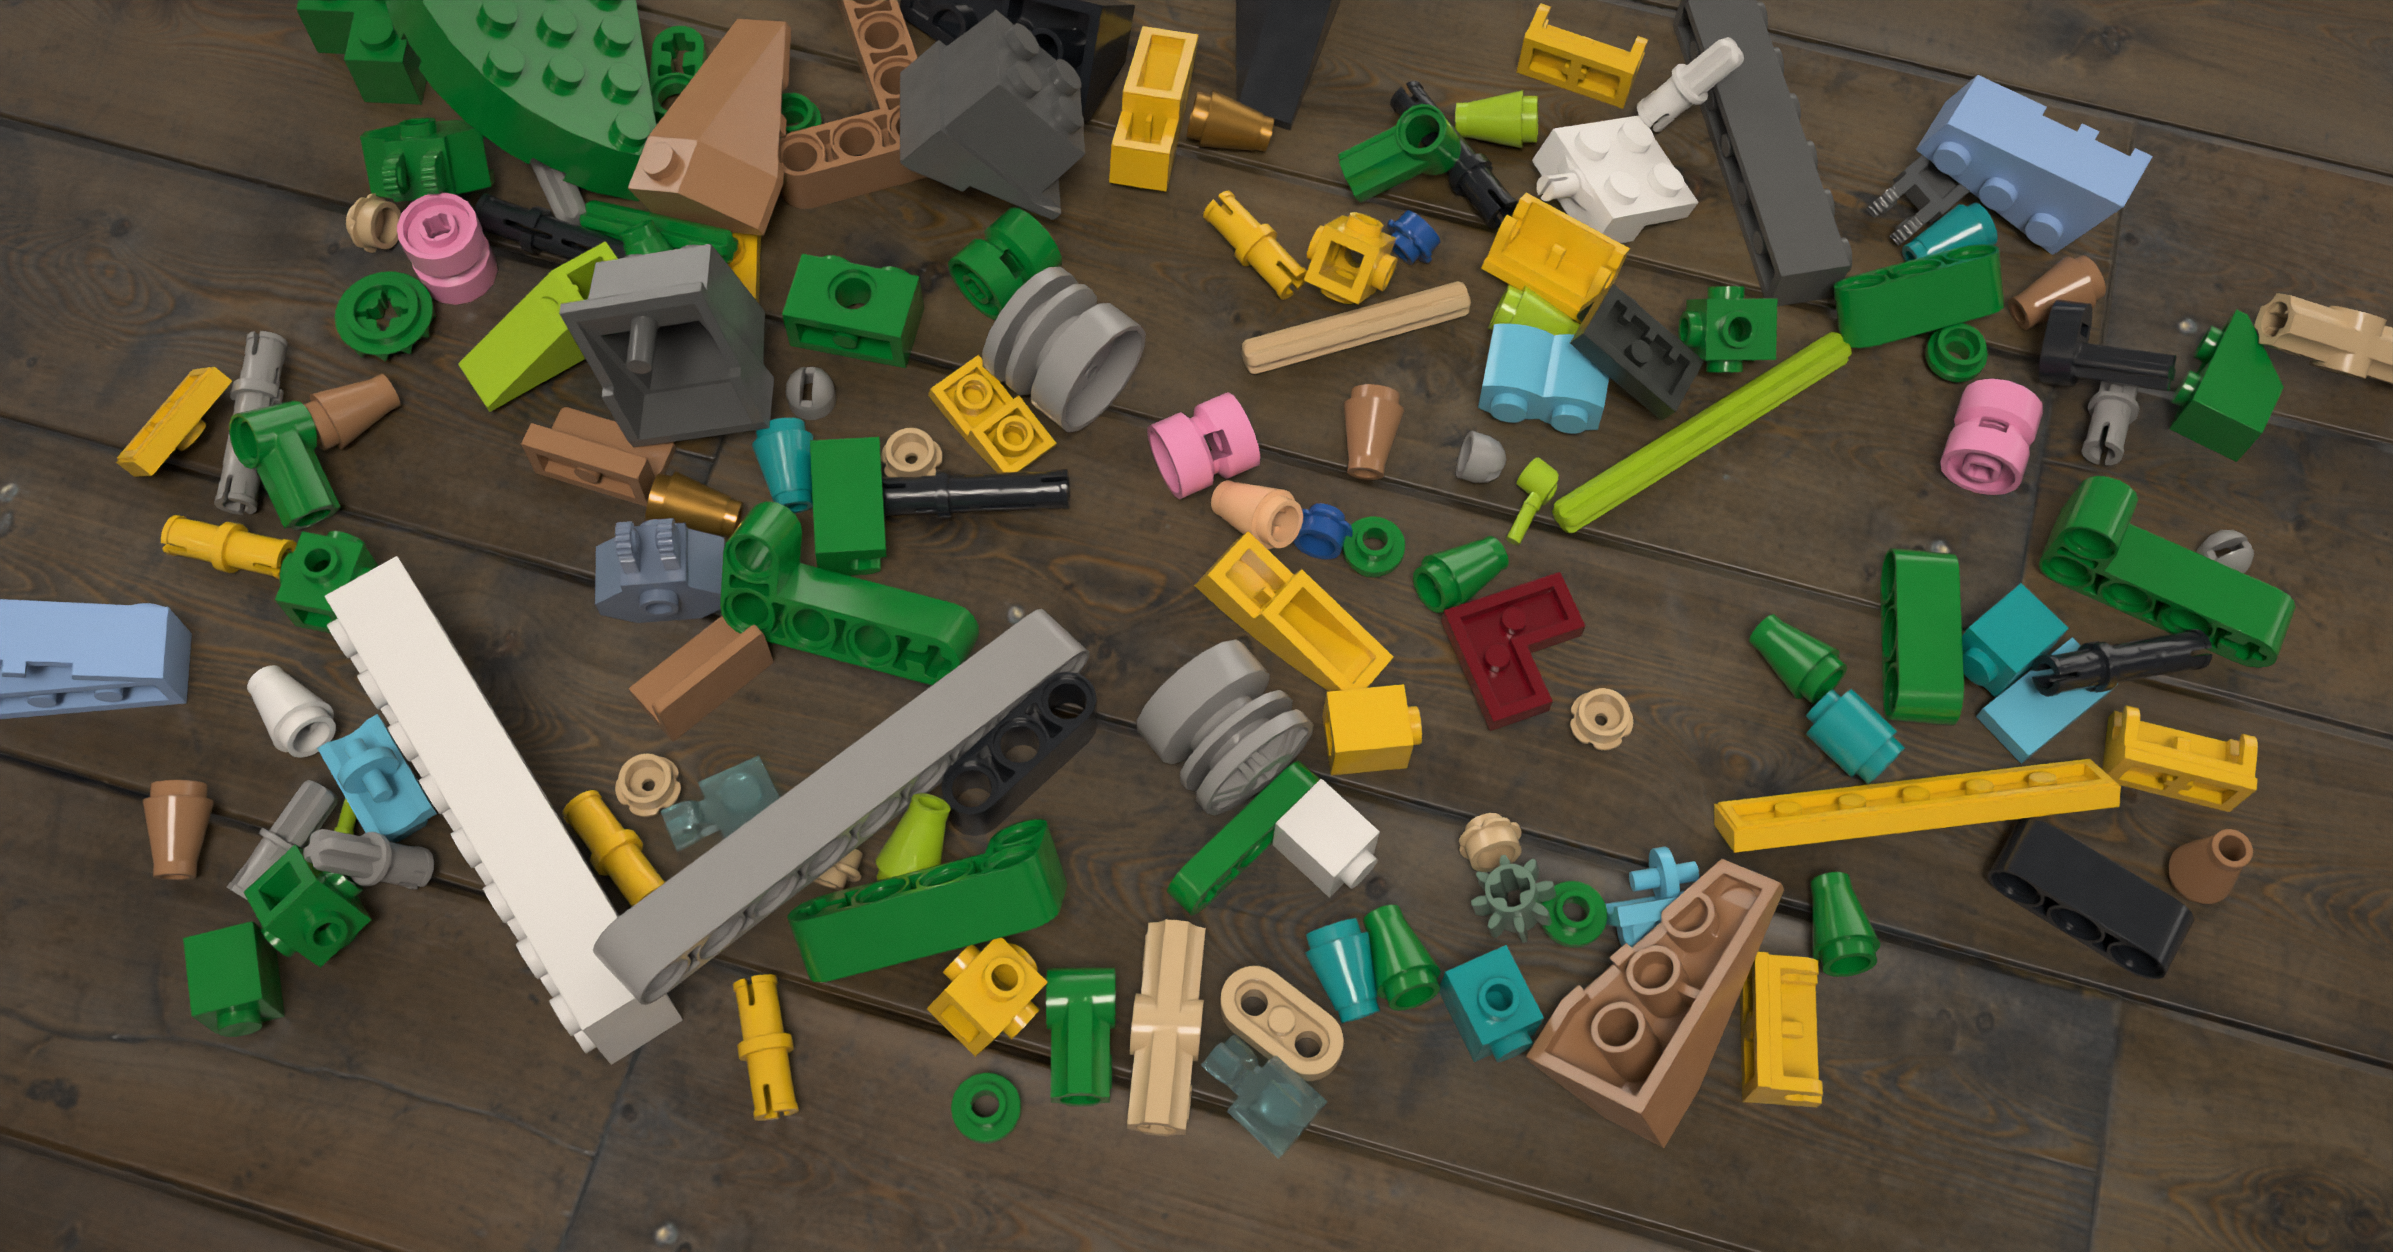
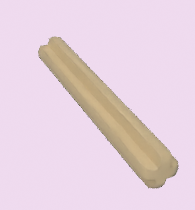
(1355, 327)

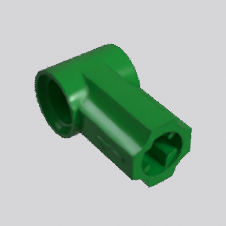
(1395, 154)
(281, 447)
(1080, 1021)

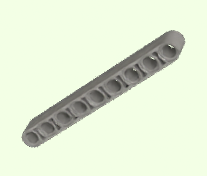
(829, 812)

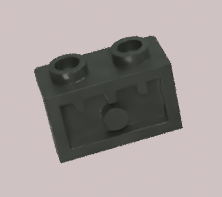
(1636, 351)

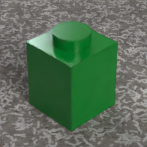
(233, 979)

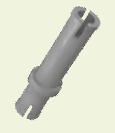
(253, 390)

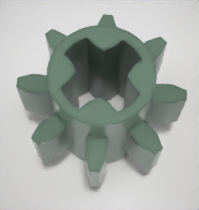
(1504, 880)

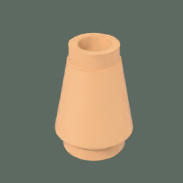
(1263, 511)

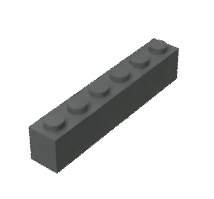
(1766, 155)

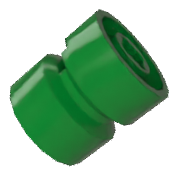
(1010, 255)

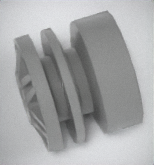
(1063, 348)
(1224, 726)

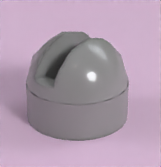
(822, 393)
(1480, 458)
(2241, 554)

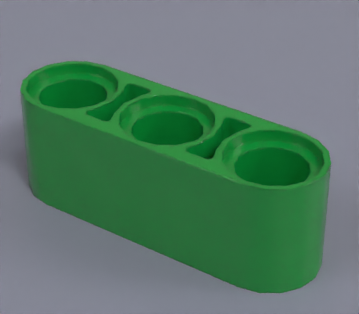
(1919, 295)
(1921, 637)

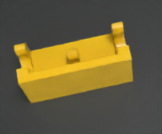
(1579, 61)
(1554, 255)
(2179, 762)
(1780, 1032)

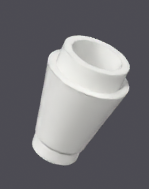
(291, 712)

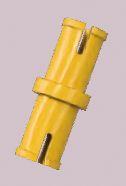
(1255, 244)
(225, 546)
(612, 847)
(765, 1047)

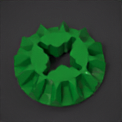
(367, 301)

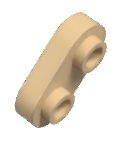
(1283, 1023)

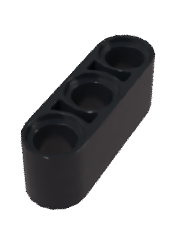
(1029, 725)
(2091, 898)

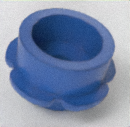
(1414, 238)
(1323, 532)

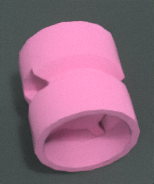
(447, 248)
(1992, 437)
(1183, 451)

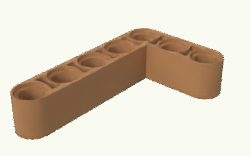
(831, 148)

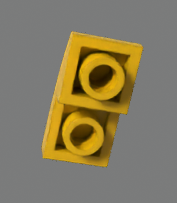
(990, 419)

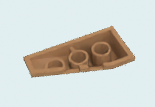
(720, 139)
(1654, 1018)

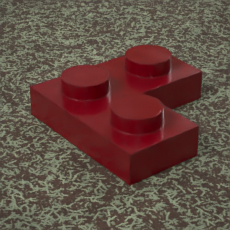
(1496, 643)

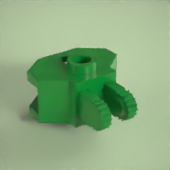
(425, 159)

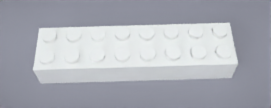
(492, 805)

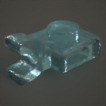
(728, 803)
(1271, 1099)

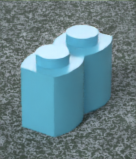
(1542, 379)

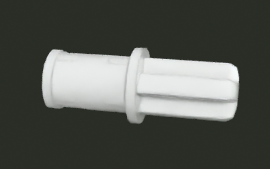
(1690, 84)

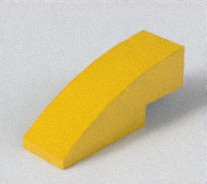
(1153, 109)
(1293, 617)

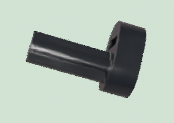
(2070, 357)

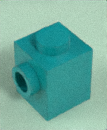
(2009, 640)
(1491, 1006)

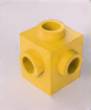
(1334, 267)
(988, 994)

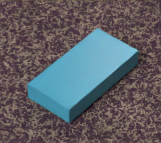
(2029, 720)

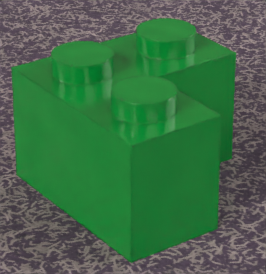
(374, 53)

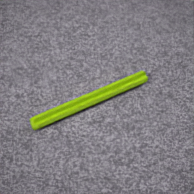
(1700, 432)

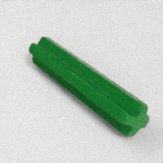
(613, 219)

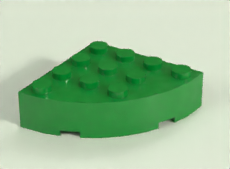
(541, 79)

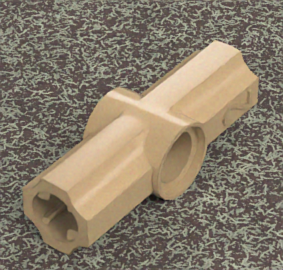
(2329, 336)
(1166, 1028)

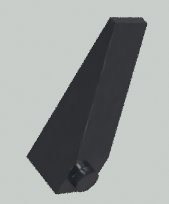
(1082, 32)
(1278, 53)

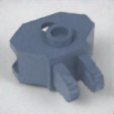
(658, 572)

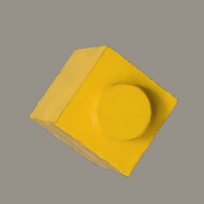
(1370, 729)

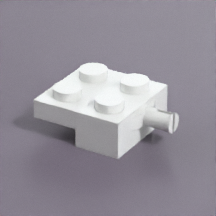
(1612, 177)

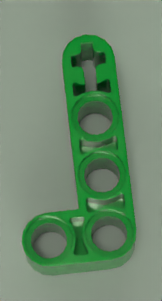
(2160, 581)
(834, 611)
(934, 909)

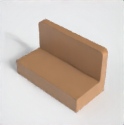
(595, 456)
(701, 676)

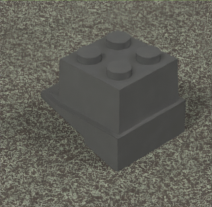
(993, 115)
(674, 346)

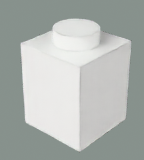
(1327, 839)

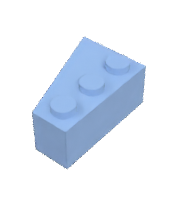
(2030, 167)
(90, 657)

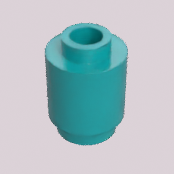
(1853, 735)

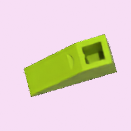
(532, 338)

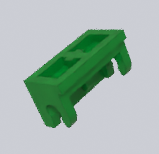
(848, 505)

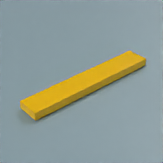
(1915, 805)

